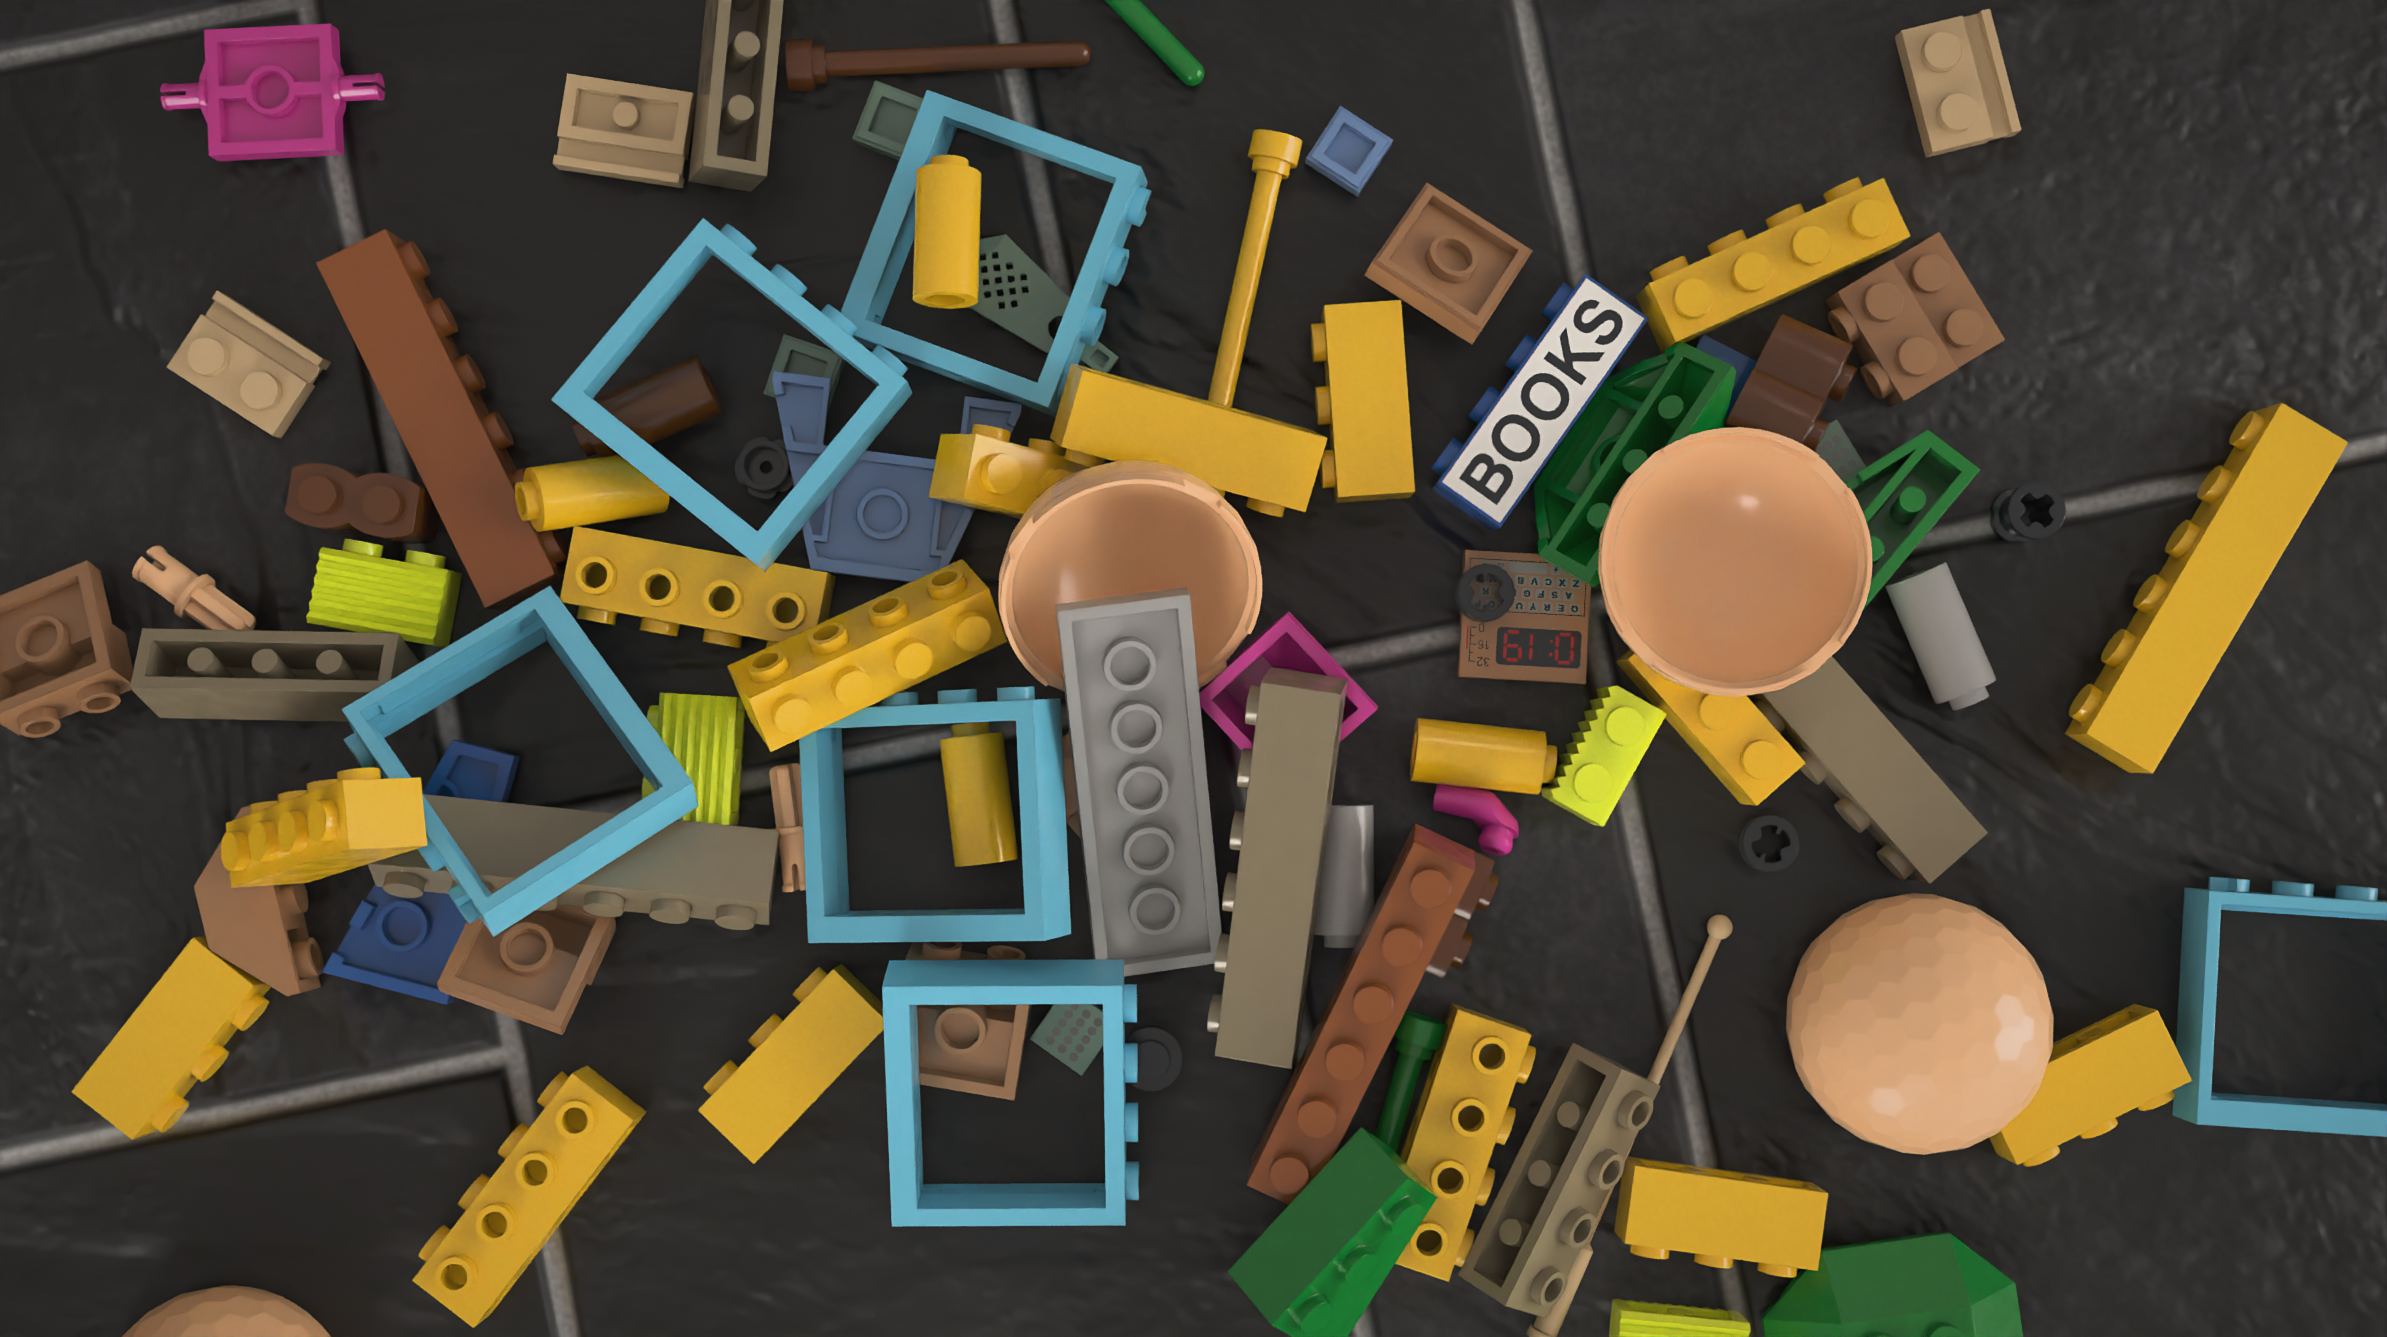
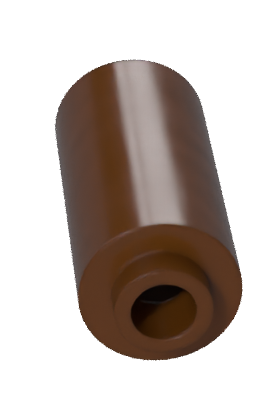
(657, 405)

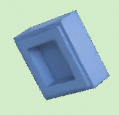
(1348, 151)

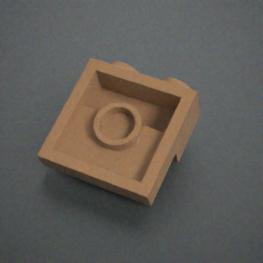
(1913, 321)
(59, 652)
(532, 966)
(971, 1045)

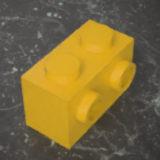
(994, 474)

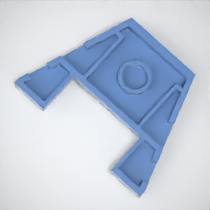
(881, 510)

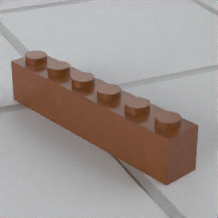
(442, 416)
(1362, 1013)

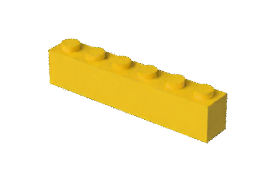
(2204, 587)

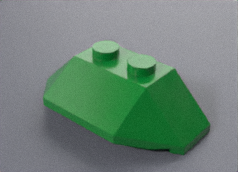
(1613, 437)
(1898, 1290)

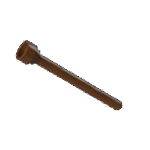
(812, 64)

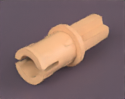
(191, 594)
(787, 806)

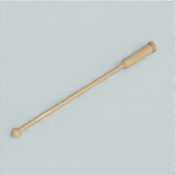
(1719, 928)

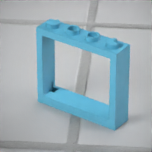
(895, 230)
(786, 292)
(470, 661)
(1041, 817)
(1007, 983)
(2197, 1010)

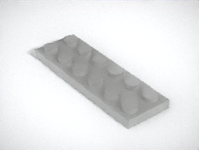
(1141, 779)

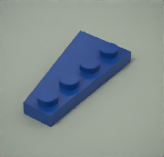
(408, 940)

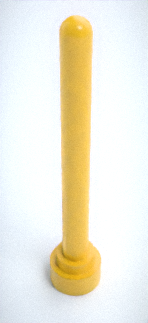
(1272, 158)

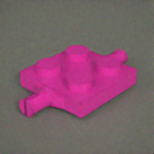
(273, 92)

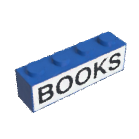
(1539, 402)

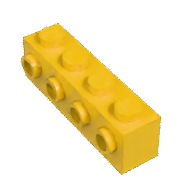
(1771, 265)
(1219, 444)
(691, 588)
(867, 654)
(325, 829)
(1456, 1129)
(528, 1195)

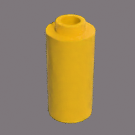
(947, 233)
(586, 493)
(1481, 756)
(978, 795)

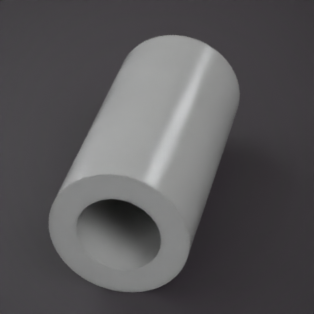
(1942, 636)
(1347, 876)

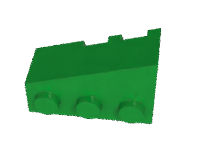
(1906, 498)
(1335, 1241)

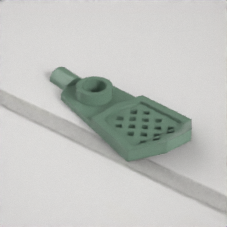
(1035, 309)

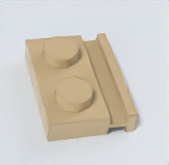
(1957, 83)
(625, 130)
(248, 365)

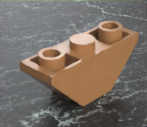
(259, 928)

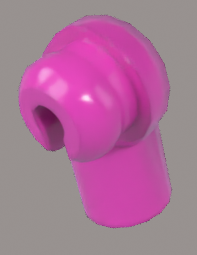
(1486, 810)

